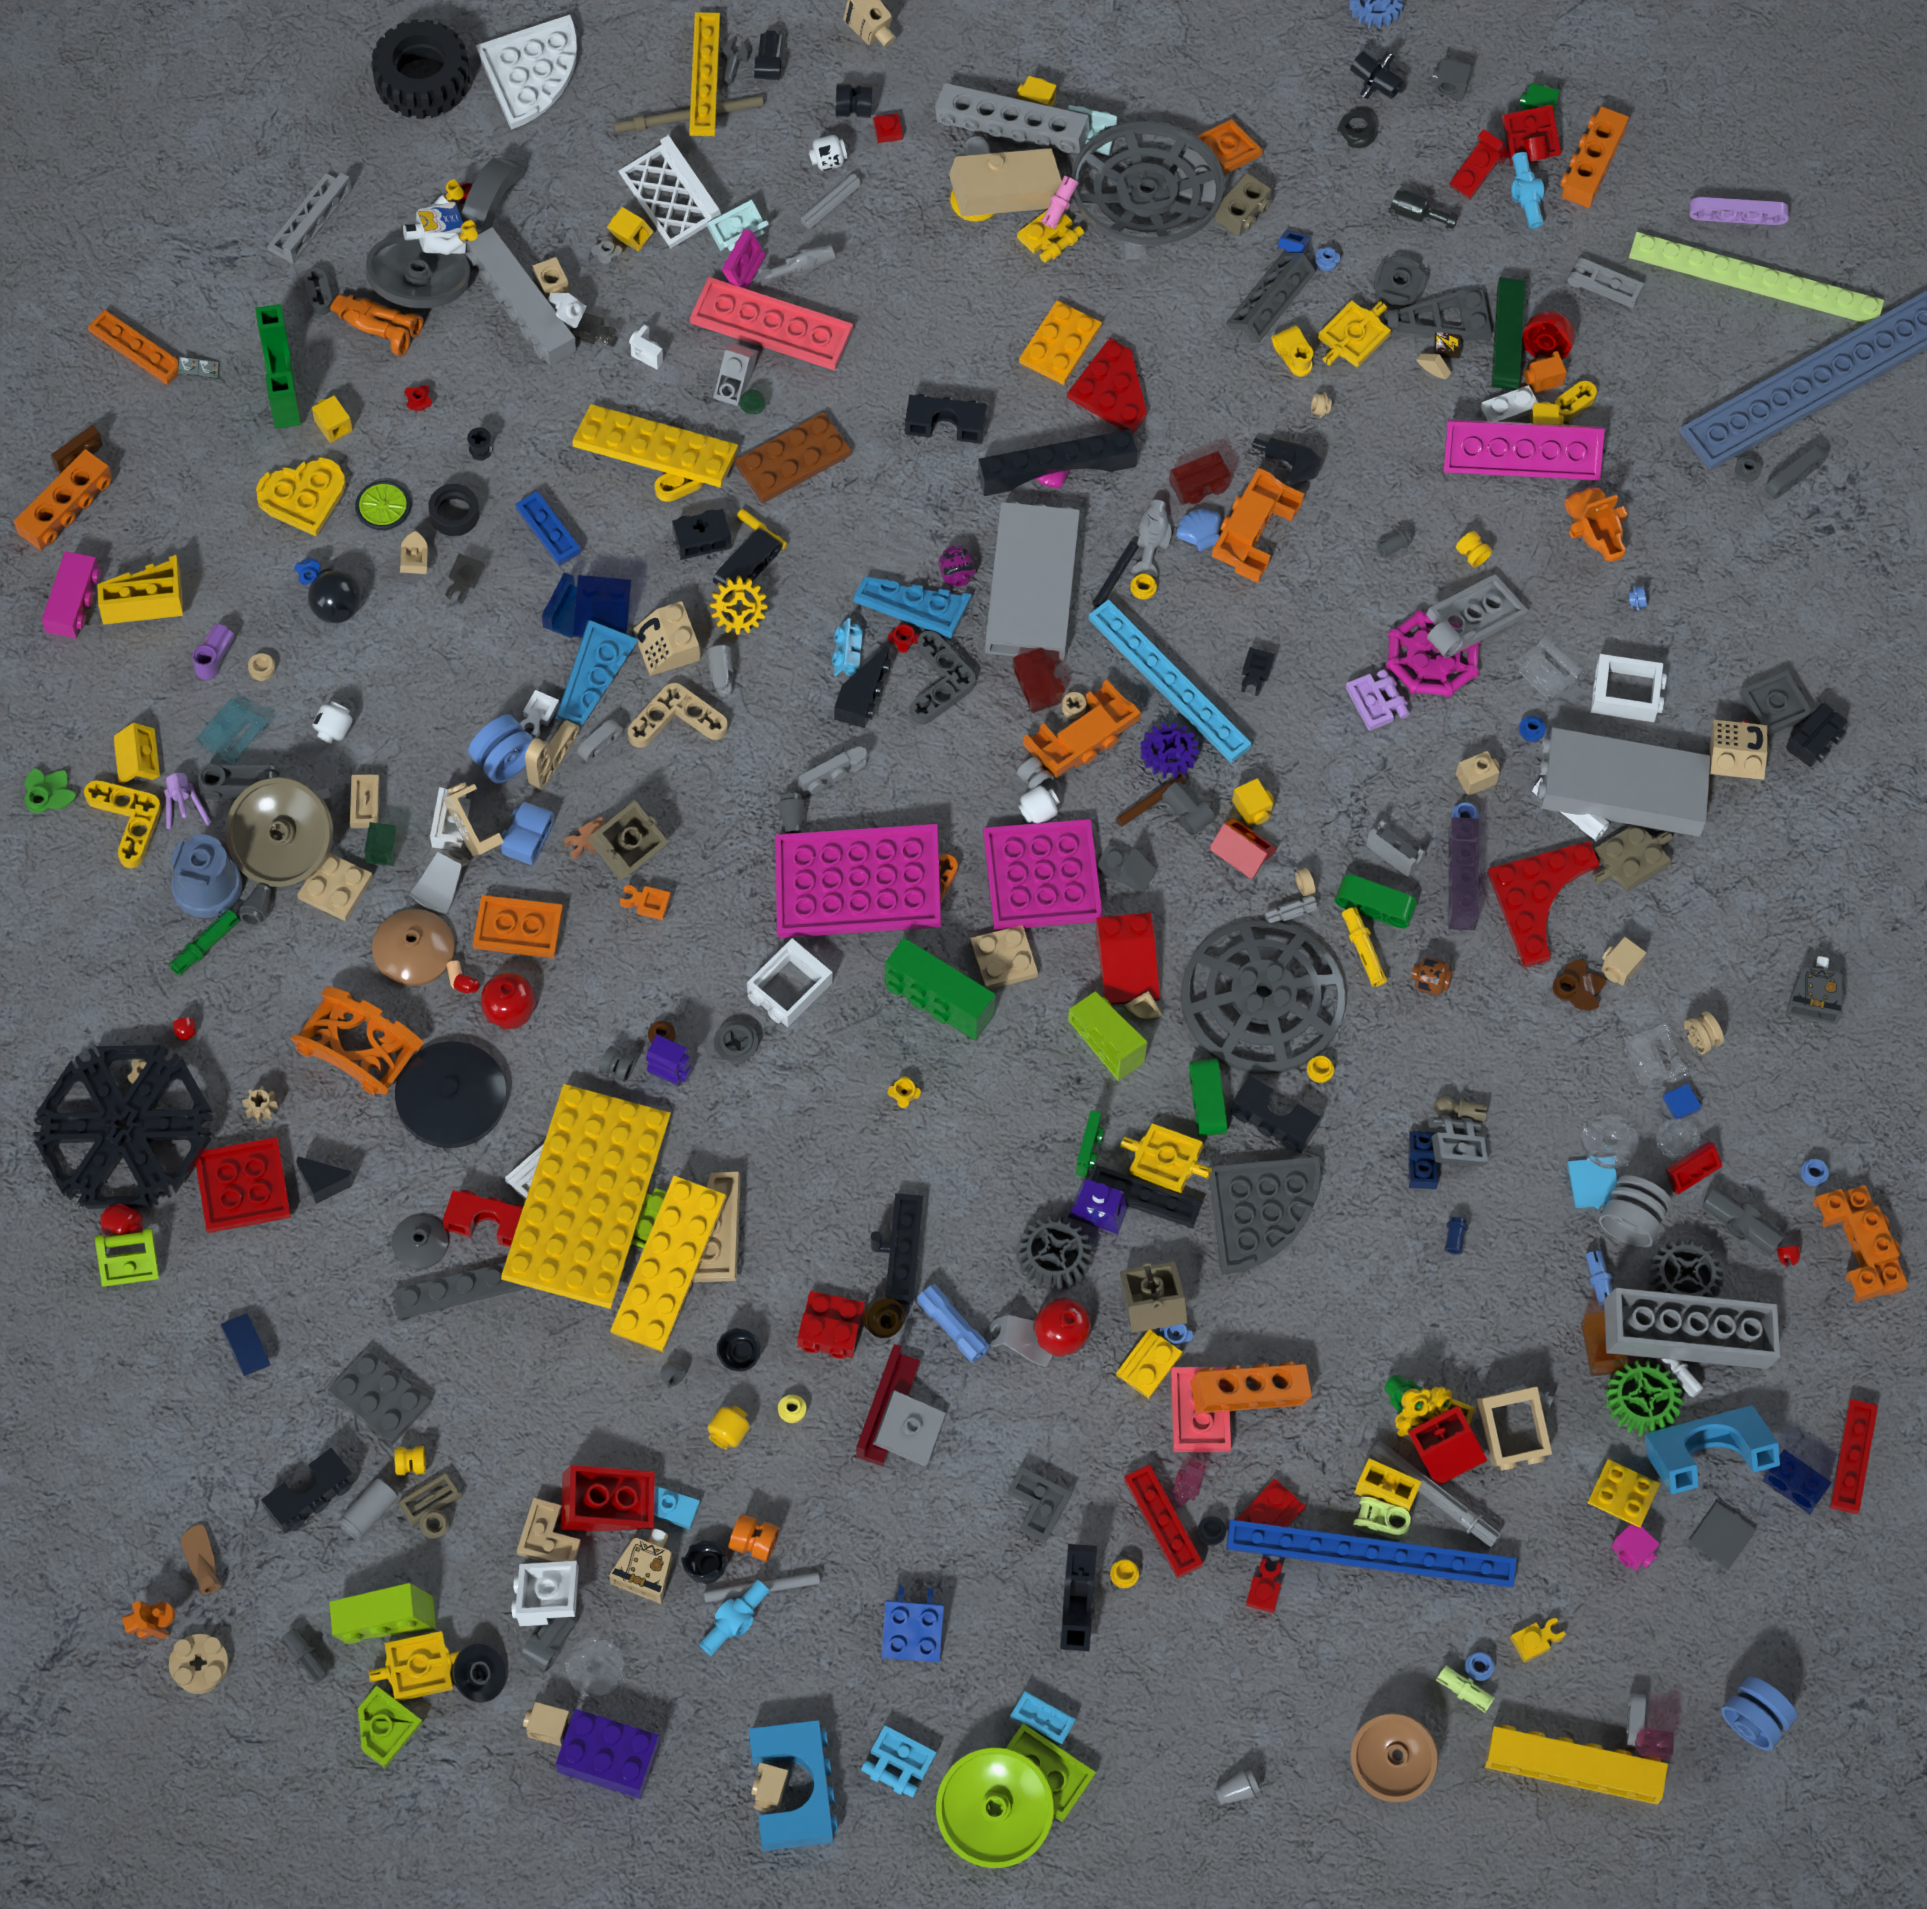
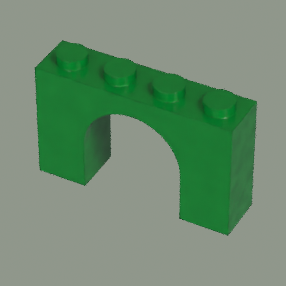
(278, 366)

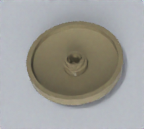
(279, 832)

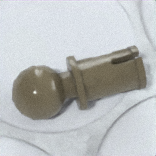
(1446, 1106)

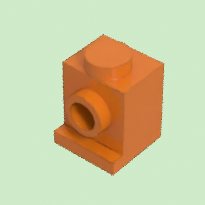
(1546, 373)

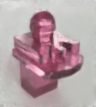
(1188, 1482)
(1655, 1743)

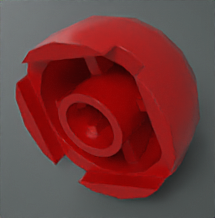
(1549, 333)
(508, 1000)
(1062, 1327)

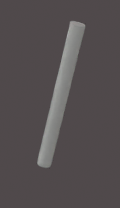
(772, 1585)

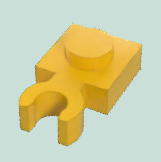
(1534, 1641)

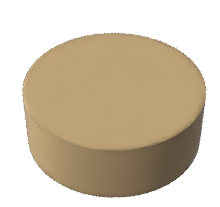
(261, 666)
(1305, 882)

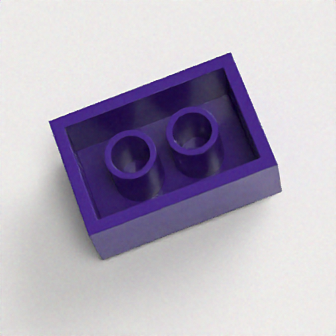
(608, 1753)

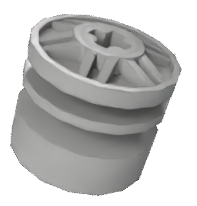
(1635, 1211)

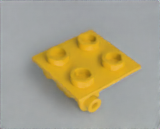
(1623, 1493)

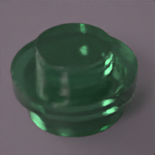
(752, 402)

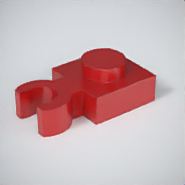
(1264, 1590)

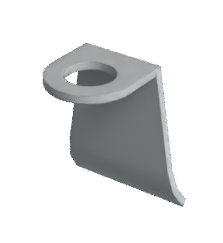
(439, 881)
(1019, 1336)

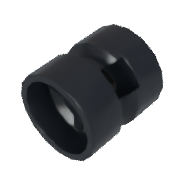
(853, 100)

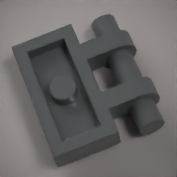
(1458, 1148)

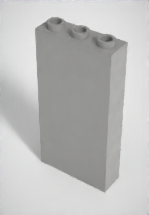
(1032, 580)
(1624, 781)

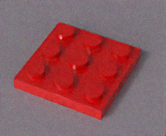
(242, 1185)

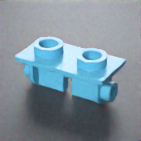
(847, 638)

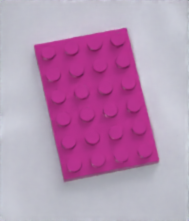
(858, 881)

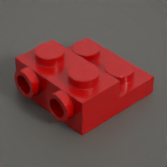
(830, 1325)

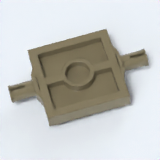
(1632, 857)

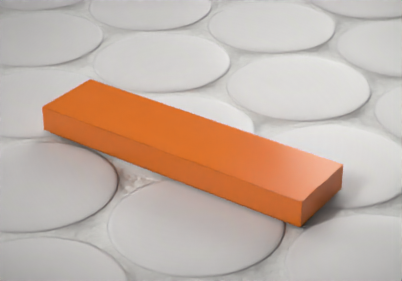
(135, 346)

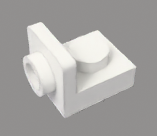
(567, 308)
(645, 349)

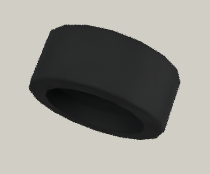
(456, 527)

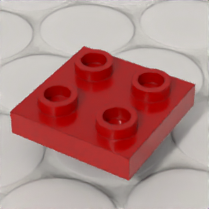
(1532, 132)

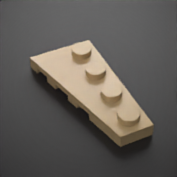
(721, 1253)

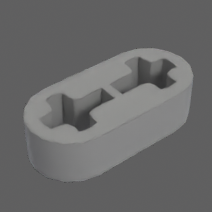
(600, 740)
(1635, 1718)

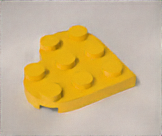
(302, 495)

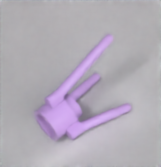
(179, 789)

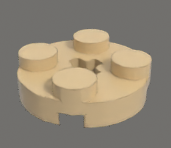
(187, 1651)

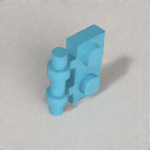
(902, 1753)

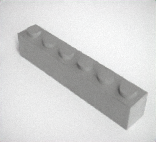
(521, 297)

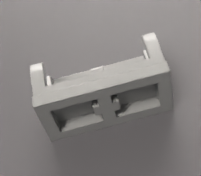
(1394, 849)

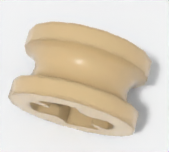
(1074, 713)

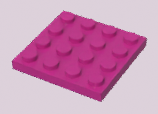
(1042, 874)

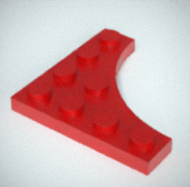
(1529, 889)

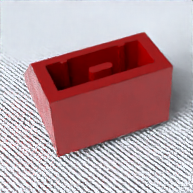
(1447, 1446)

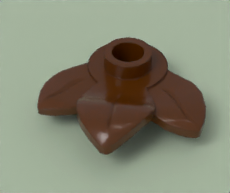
(1582, 986)

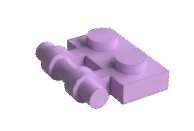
(1370, 702)

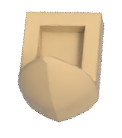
(413, 554)

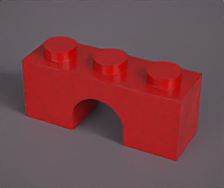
(468, 1209)

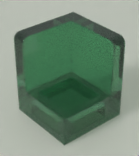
(380, 844)

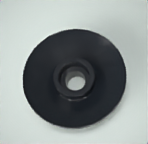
(489, 1670)

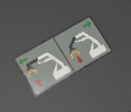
(198, 367)

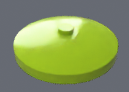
(995, 1807)

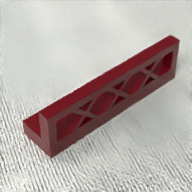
(897, 1376)

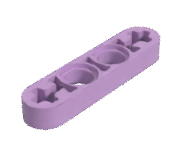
(1739, 211)

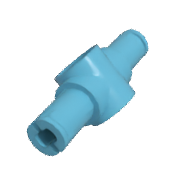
(1527, 190)
(734, 1618)

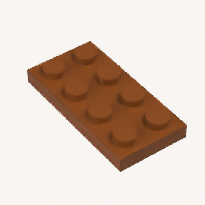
(793, 457)

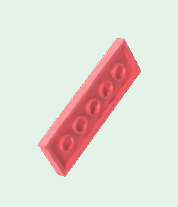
(771, 323)

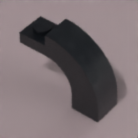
(1078, 1597)

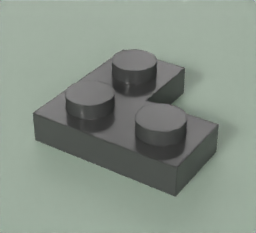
(1046, 1499)

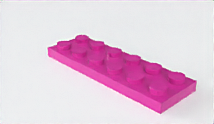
(1523, 449)

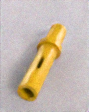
(1360, 937)

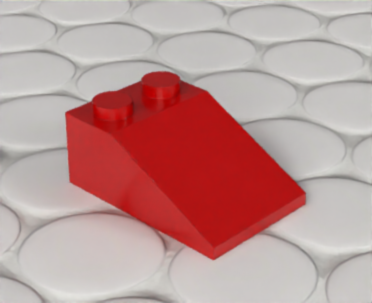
(1127, 957)
(607, 1499)

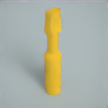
(756, 524)

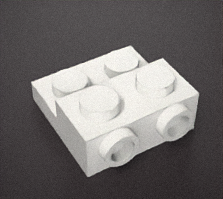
(545, 1592)

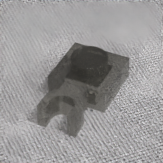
(464, 574)

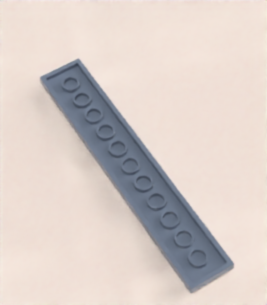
(1809, 384)

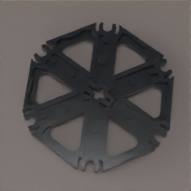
(115, 1109)

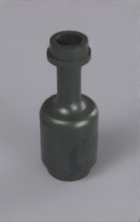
(1418, 207)

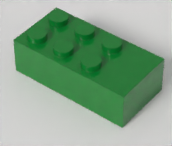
(939, 989)

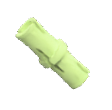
(1465, 1688)

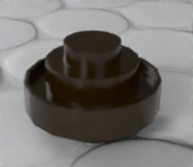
(883, 1317)

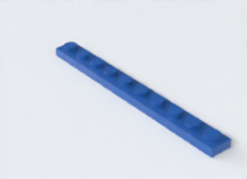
(1371, 1554)

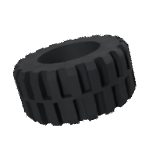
(419, 42)

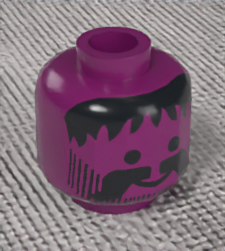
(956, 566)

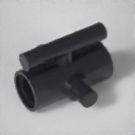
(1377, 75)

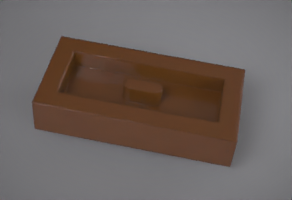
(88, 440)

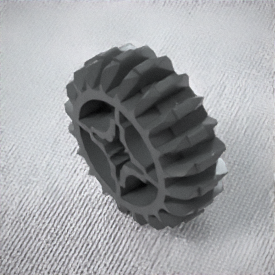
(1672, 1256)
(1036, 1264)

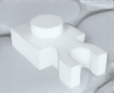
(539, 711)

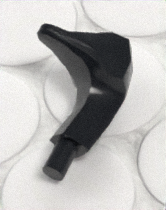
(1304, 460)

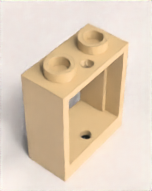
(1485, 1407)

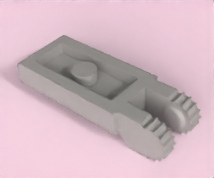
(833, 769)

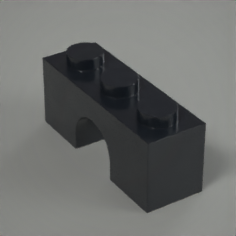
(927, 411)
(1292, 1130)
(291, 1508)

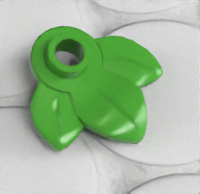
(50, 789)

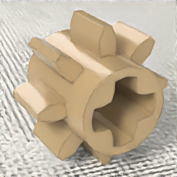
(253, 1103)

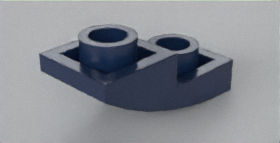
(1421, 1161)
(245, 1344)

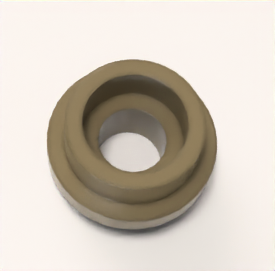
(443, 1523)

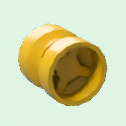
(1474, 549)
(403, 1460)

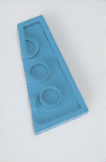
(595, 665)

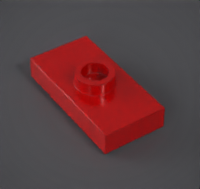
(1693, 1167)

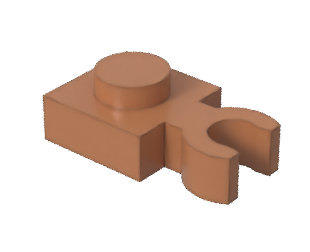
(581, 841)

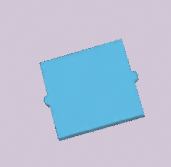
(1591, 1184)

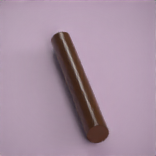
(1146, 803)

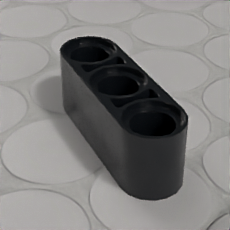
(749, 558)

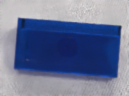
(560, 609)

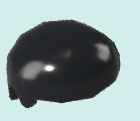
(738, 1350)
(705, 1562)

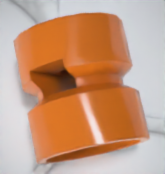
(754, 1537)

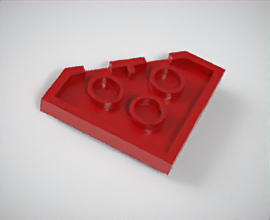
(1111, 388)

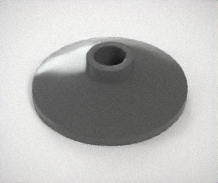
(424, 1253)

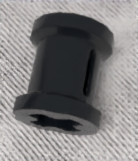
(479, 442)

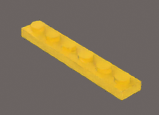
(704, 74)

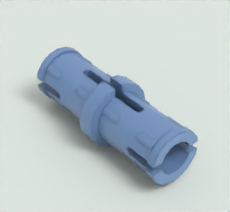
(1600, 1278)

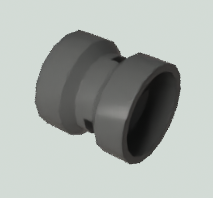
(617, 1064)

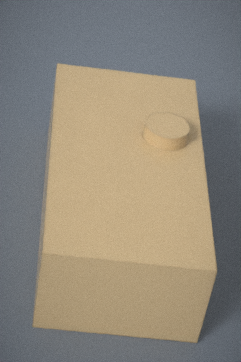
(1005, 181)

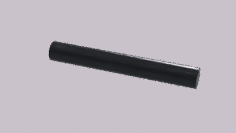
(1115, 574)

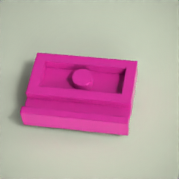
(744, 260)

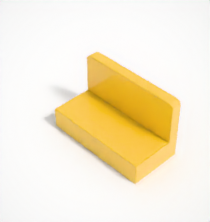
(136, 753)

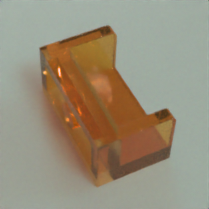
(1595, 1343)

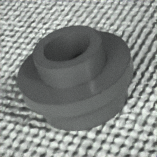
(1747, 475)

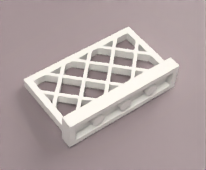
(689, 181)

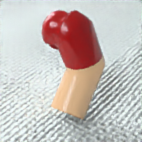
(460, 981)

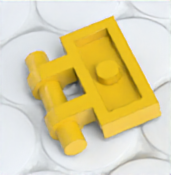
(1039, 236)

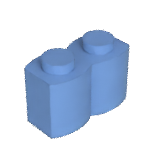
(527, 833)

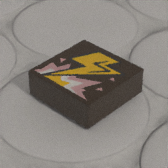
(1447, 345)

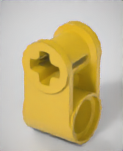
(1294, 350)

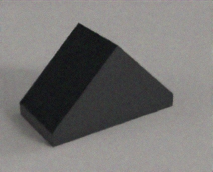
(323, 1179)

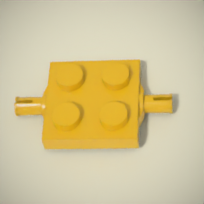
(1354, 333)
(1166, 1158)
(417, 1666)

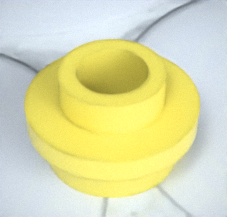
(792, 1417)

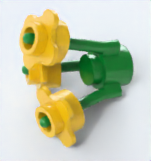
(1415, 1402)

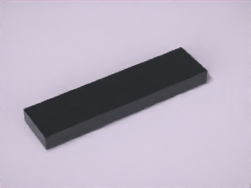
(1151, 1197)

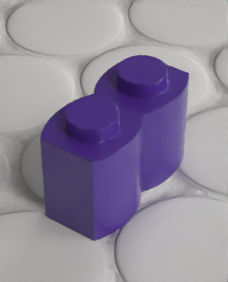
(668, 1060)

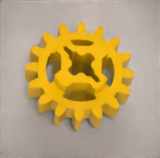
(750, 606)

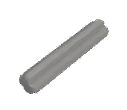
(830, 201)

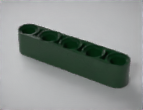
(1508, 333)

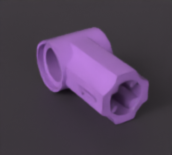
(212, 650)

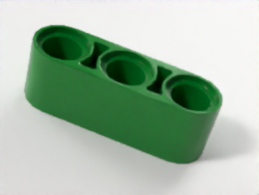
(1376, 901)
(1207, 1097)

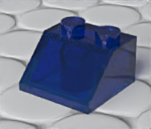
(603, 602)

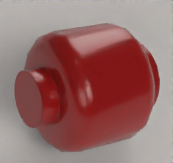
(120, 1220)

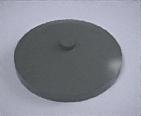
(415, 278)

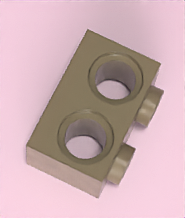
(1239, 202)

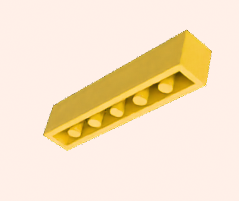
(1576, 1764)

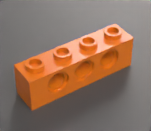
(1584, 189)
(65, 487)
(1210, 1398)

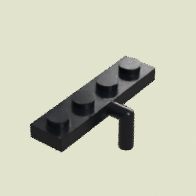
(902, 1248)

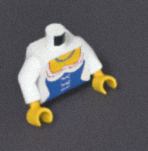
(441, 226)

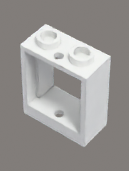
(1622, 707)
(806, 963)

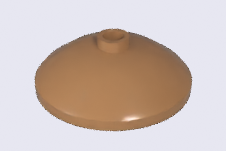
(415, 961)
(1378, 1767)

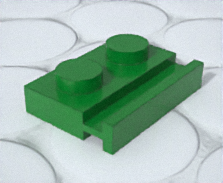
(1092, 1135)

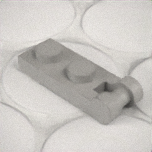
(1605, 282)

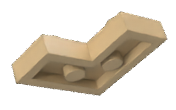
(539, 1535)

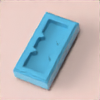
(675, 1507)
(1043, 1718)

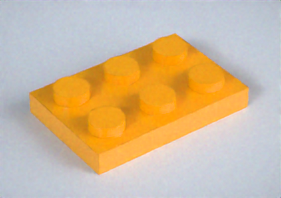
(1060, 342)

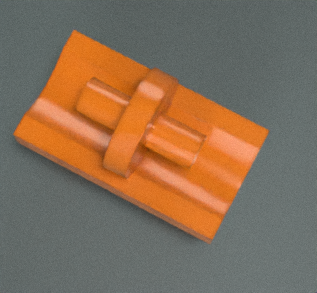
(149, 1619)

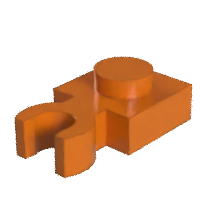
(649, 903)

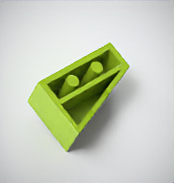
(1108, 1035)
(382, 1613)

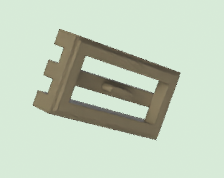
(442, 1504)

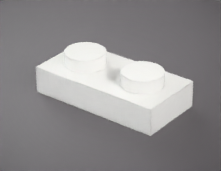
(1509, 405)

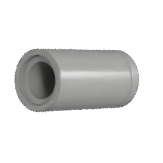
(367, 1509)

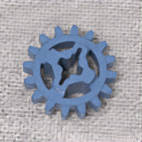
(1376, 11)

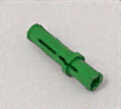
(195, 950)

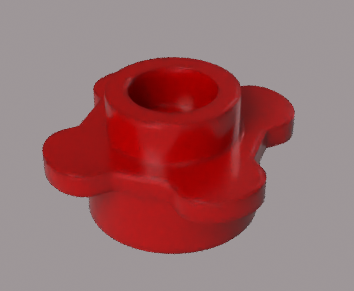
(421, 403)
(903, 630)

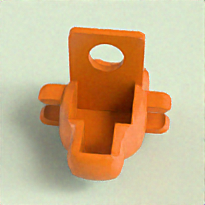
(1597, 522)

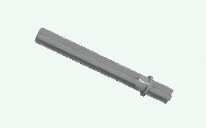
(1437, 1495)

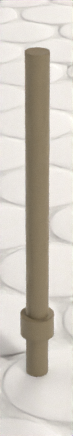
(640, 123)

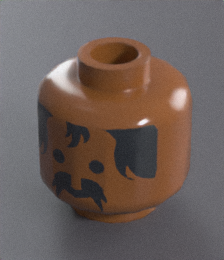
(1432, 976)

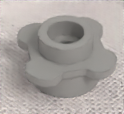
(606, 257)

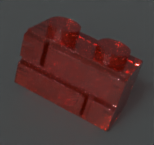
(1200, 478)
(1037, 679)

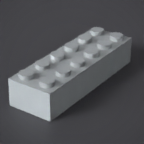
(1691, 1328)

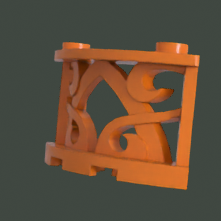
(335, 1007)

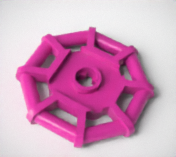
(1423, 665)

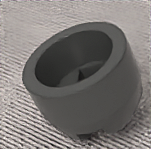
(672, 1373)

